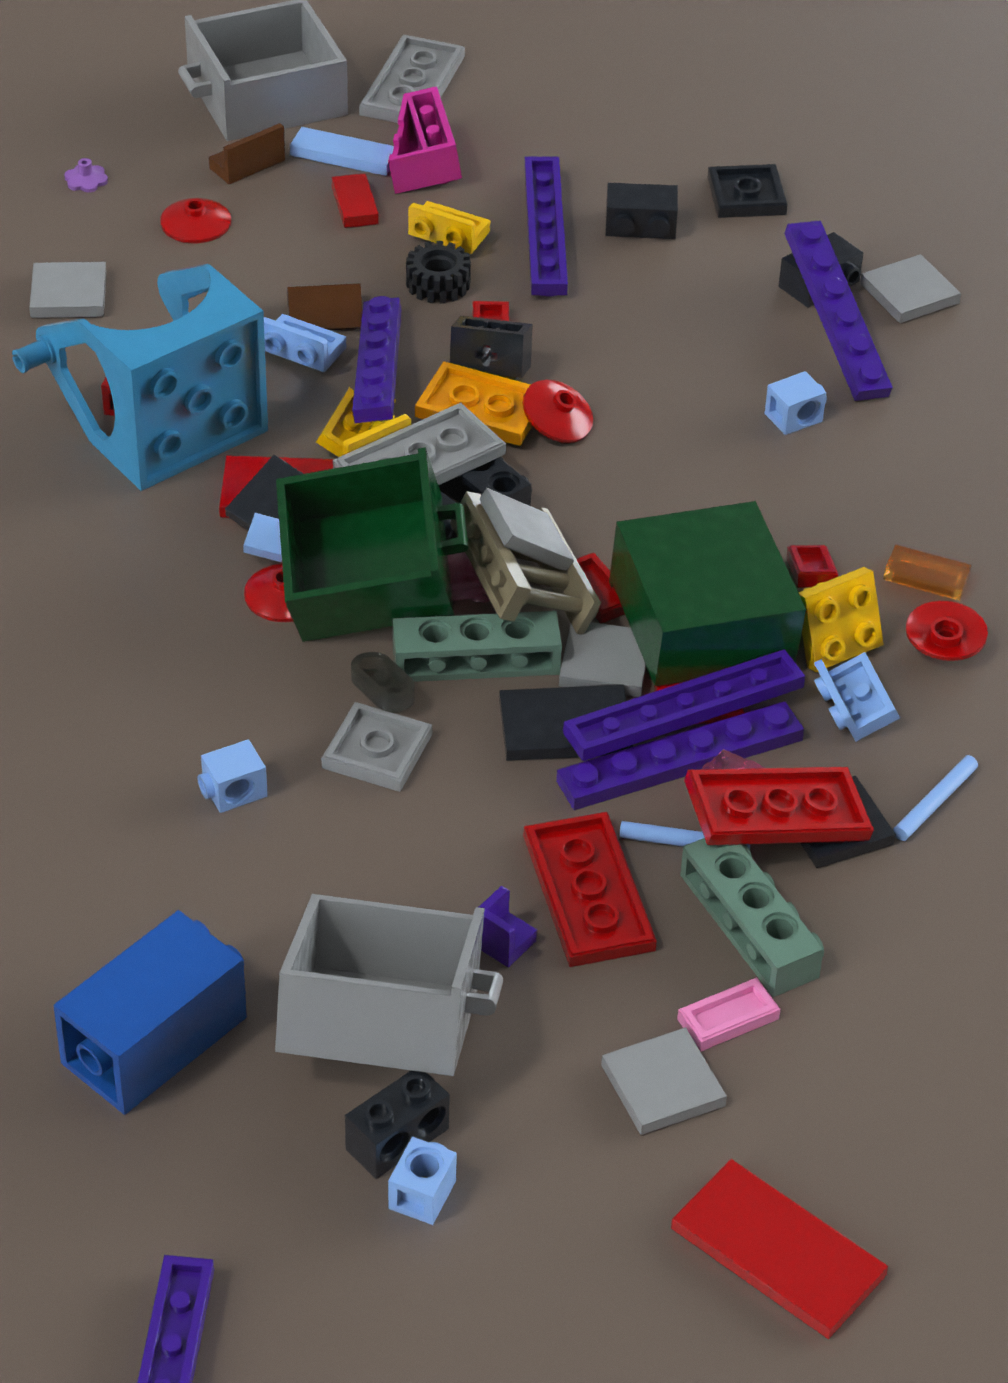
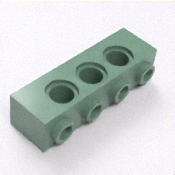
(477, 646)
(753, 914)

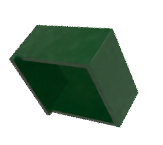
(366, 546)
(704, 590)

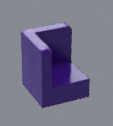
(504, 934)

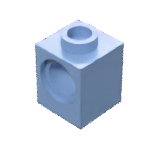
(795, 403)
(233, 776)
(421, 1196)

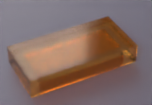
(927, 572)

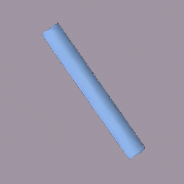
(935, 798)
(659, 834)

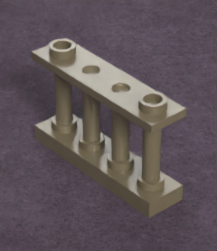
(508, 581)

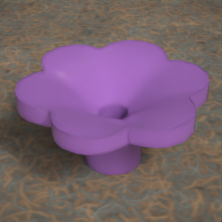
(85, 176)

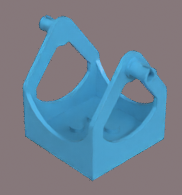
(174, 386)

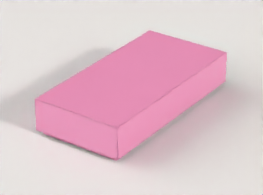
(728, 1014)

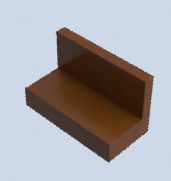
(250, 154)
(327, 305)

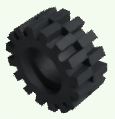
(438, 272)

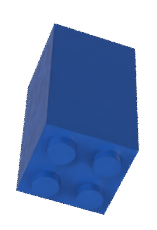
(151, 1011)

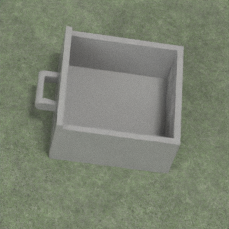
(265, 68)
(383, 984)

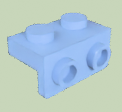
(303, 342)
(857, 695)

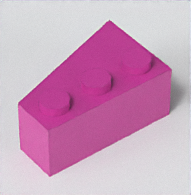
(423, 144)

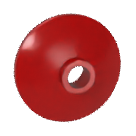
(195, 220)
(557, 411)
(266, 594)
(946, 630)

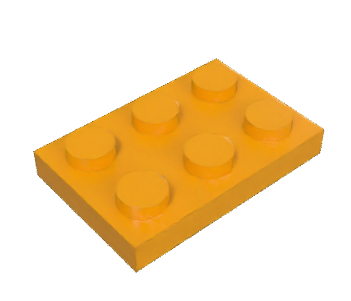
(488, 396)

